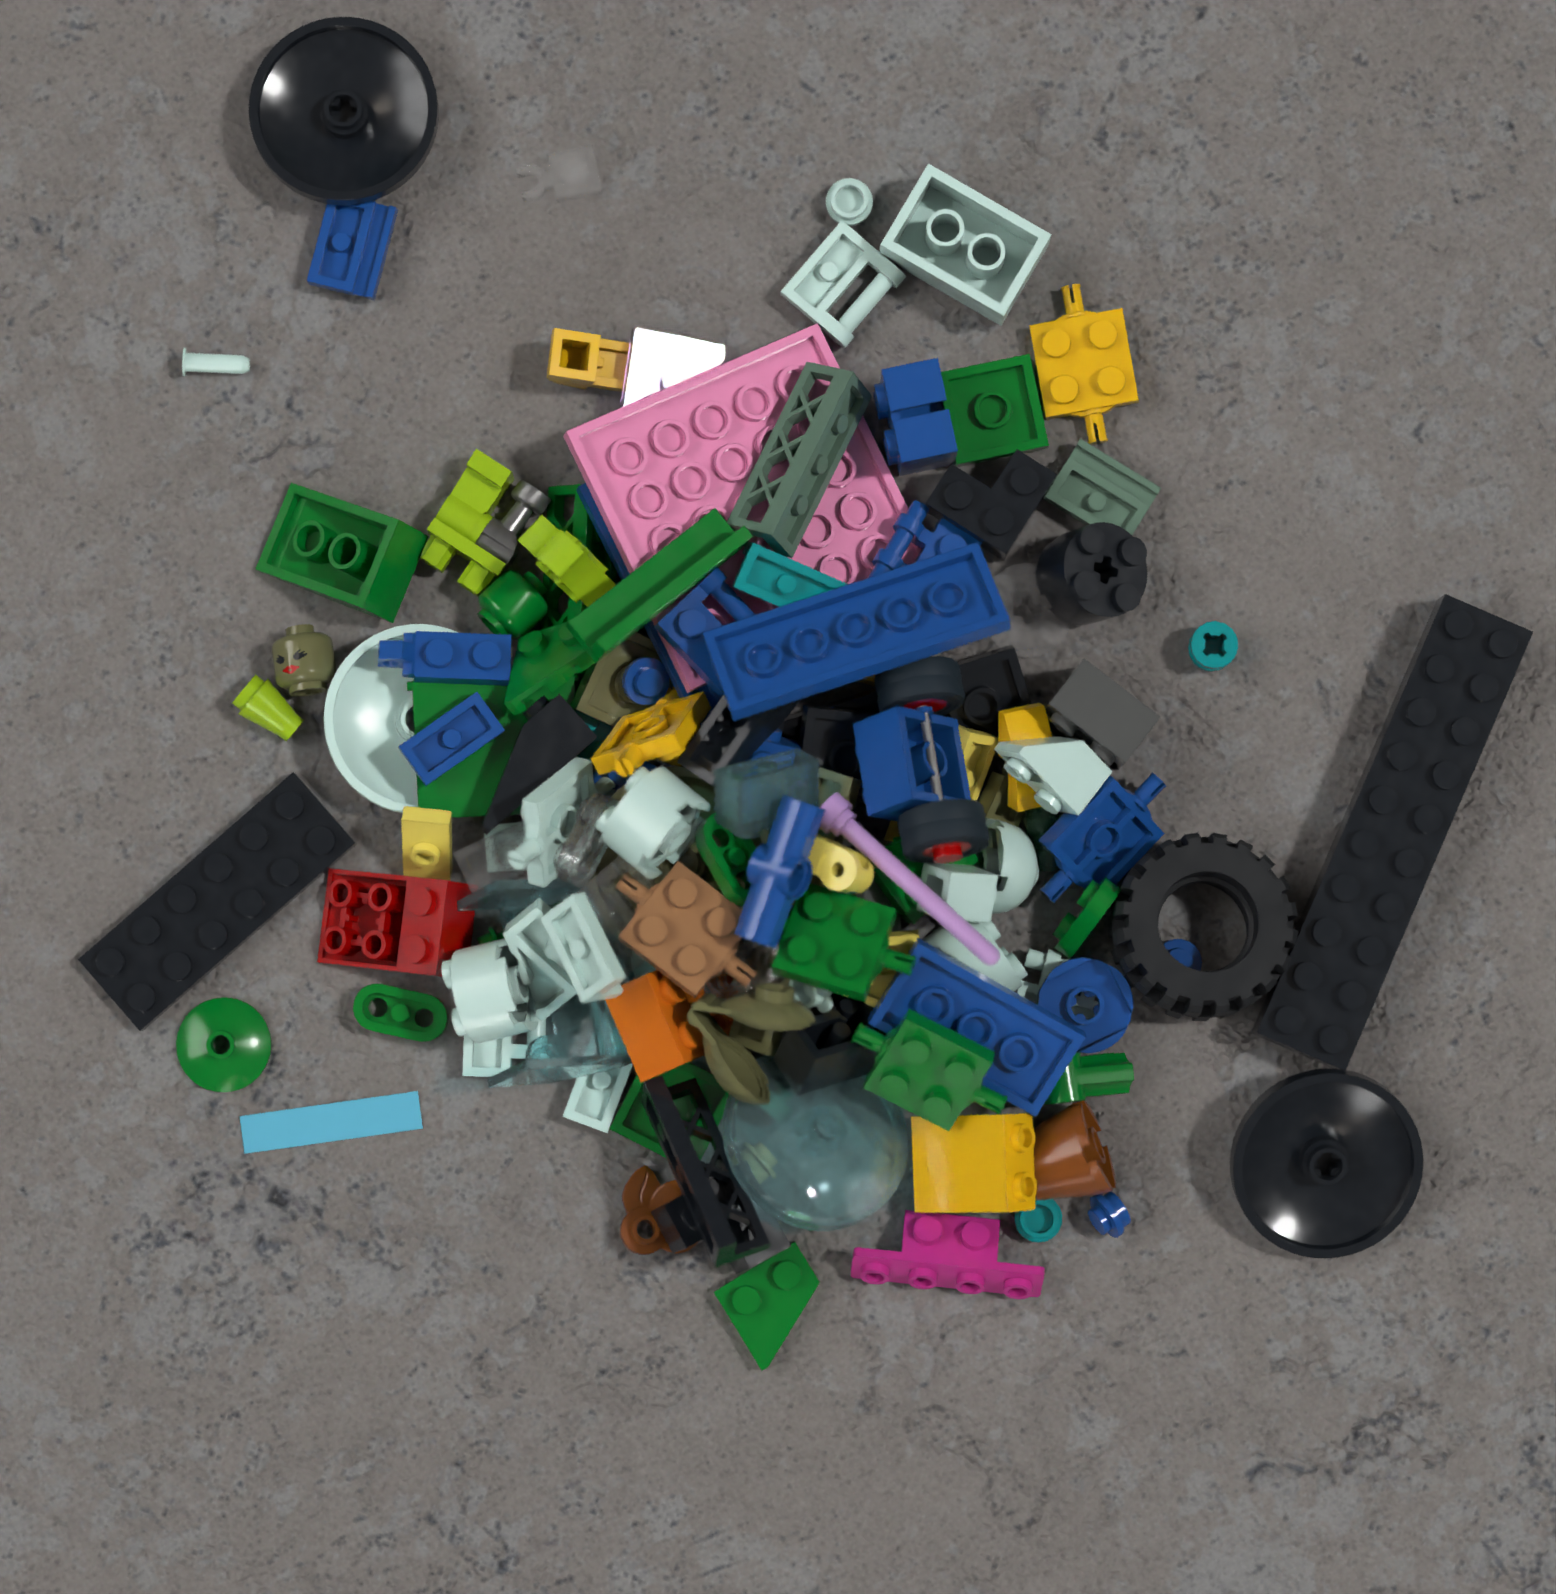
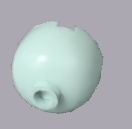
(1013, 860)

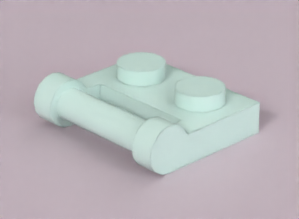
(831, 273)

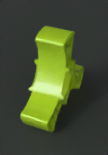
(566, 561)

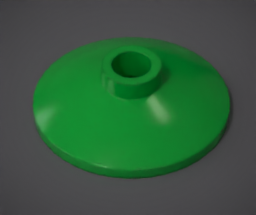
(247, 1051)

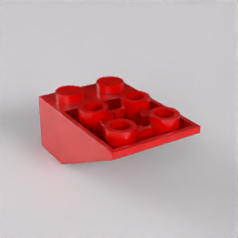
(393, 922)

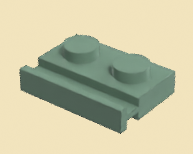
(1101, 489)

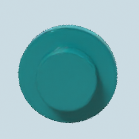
(1040, 1223)

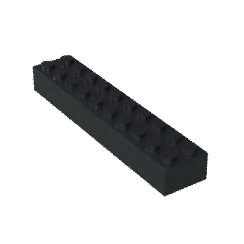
(1392, 831)

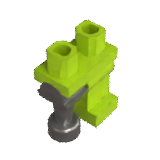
(469, 530)

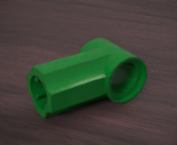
(1093, 1077)

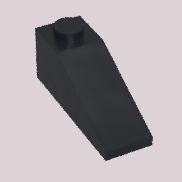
(541, 749)

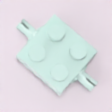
(550, 816)

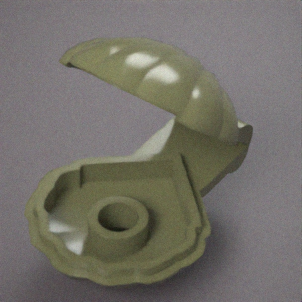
(730, 1063)

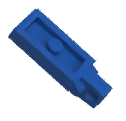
(449, 657)

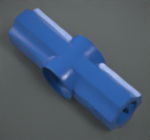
(779, 871)

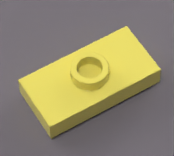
(427, 843)

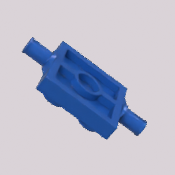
(1104, 838)

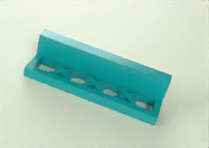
(779, 578)

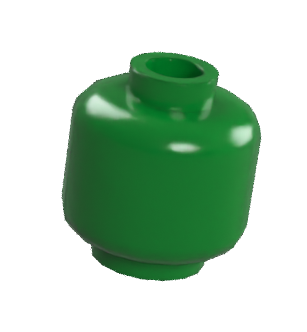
(513, 604)

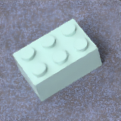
(964, 244)

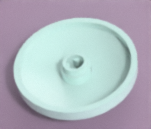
(369, 718)

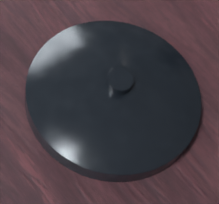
(343, 110)
(1326, 1163)

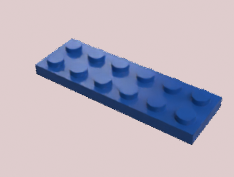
(856, 631)

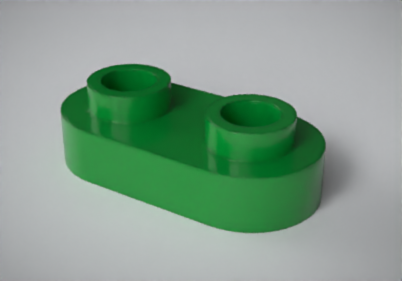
(725, 861)
(1094, 904)
(401, 1012)

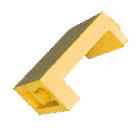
(975, 1165)

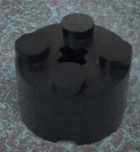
(1093, 573)

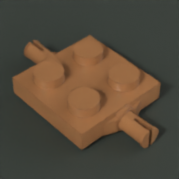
(684, 929)

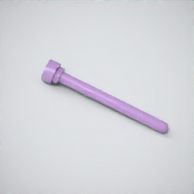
(840, 821)

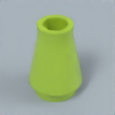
(266, 707)

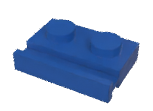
(352, 248)

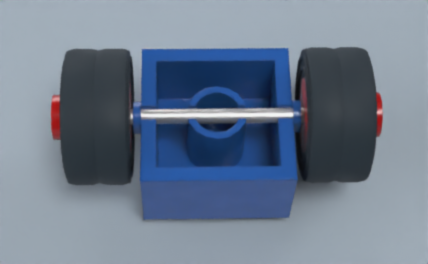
(917, 765)

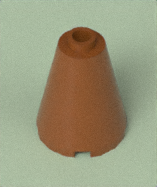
(1071, 1156)

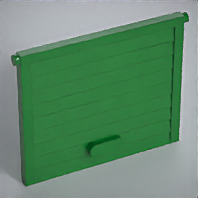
(472, 783)

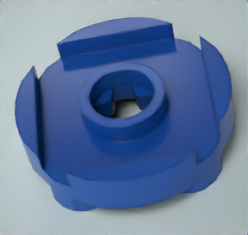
(1096, 980)

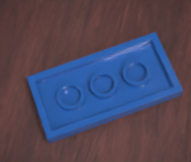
(1027, 1040)

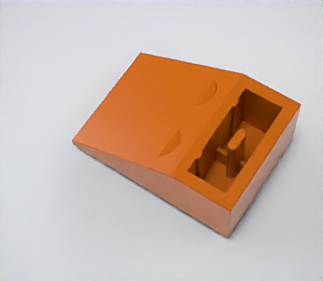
(656, 1026)

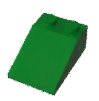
(342, 552)

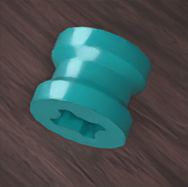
(1206, 652)

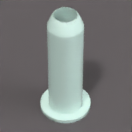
(214, 363)

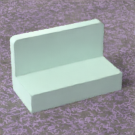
(584, 949)

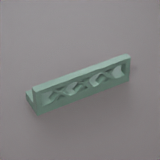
(811, 457)

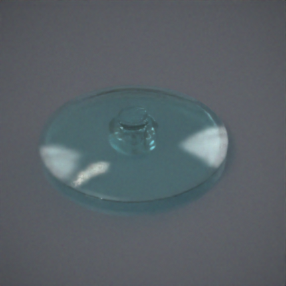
(816, 1155)

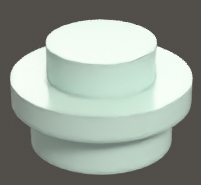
(849, 201)

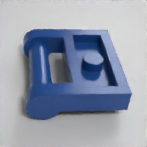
(690, 618)

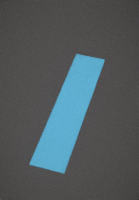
(331, 1122)

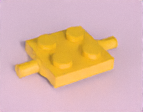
(1084, 364)
(652, 733)

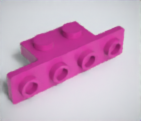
(948, 1254)

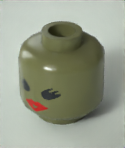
(303, 661)

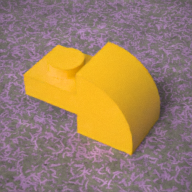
(586, 360)

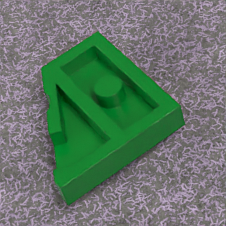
(544, 659)
(769, 1301)

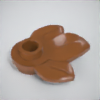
(640, 1197)

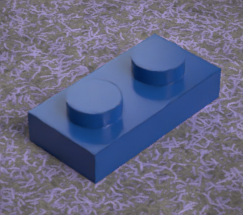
(451, 739)

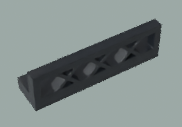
(694, 1174)

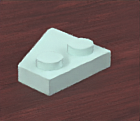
(538, 960)

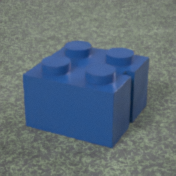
(920, 429)

